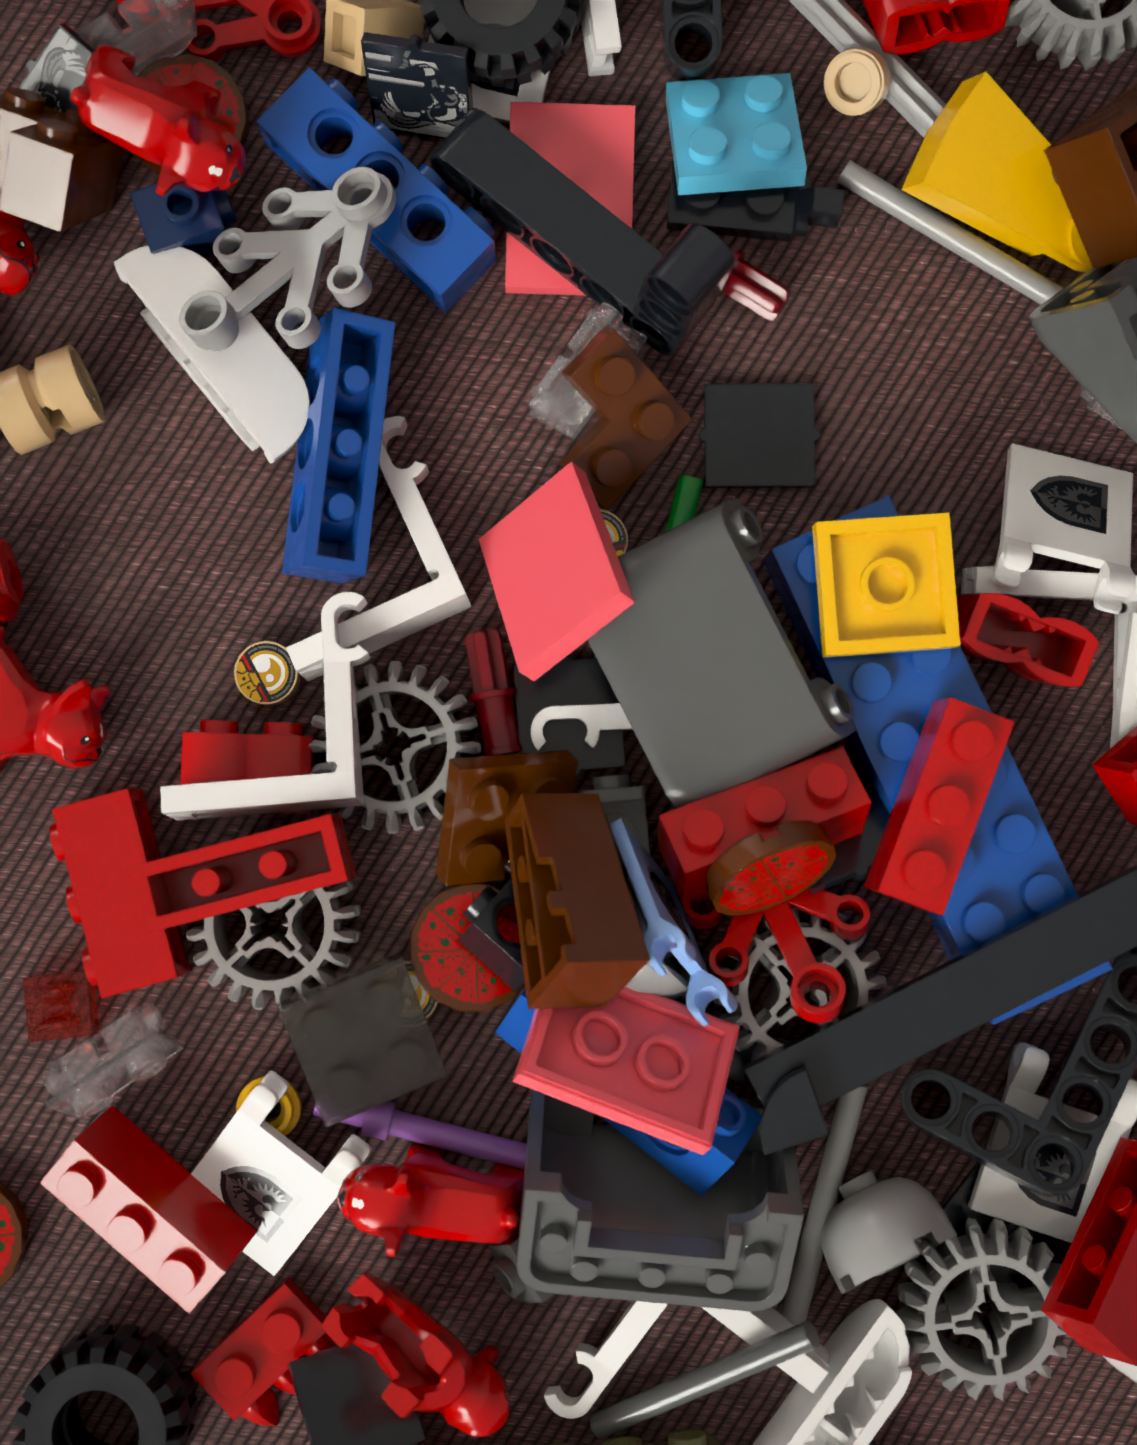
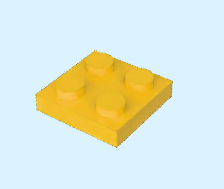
(886, 585)

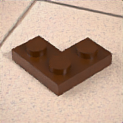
(635, 415)
(480, 799)

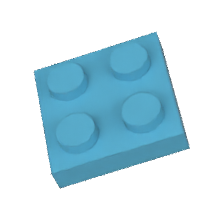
(735, 134)

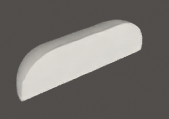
(250, 380)
(860, 1391)

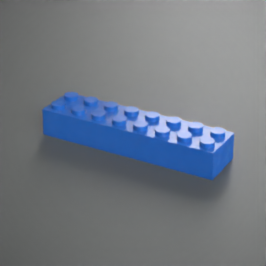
(1011, 859)

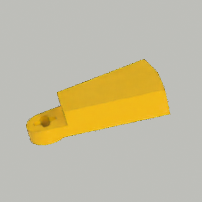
(992, 173)

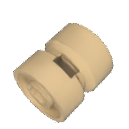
(47, 399)

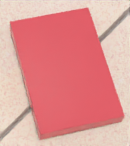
(590, 148)
(554, 572)
(634, 1064)

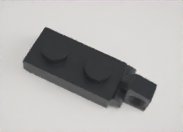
(758, 212)

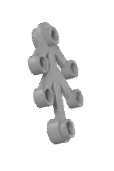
(350, 210)

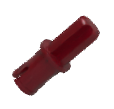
(755, 288)
(492, 693)

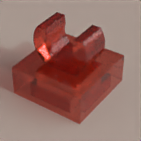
(60, 1006)

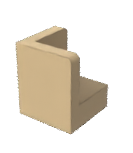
(351, 18)

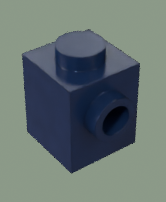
(183, 217)

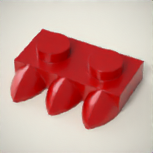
(257, 1353)

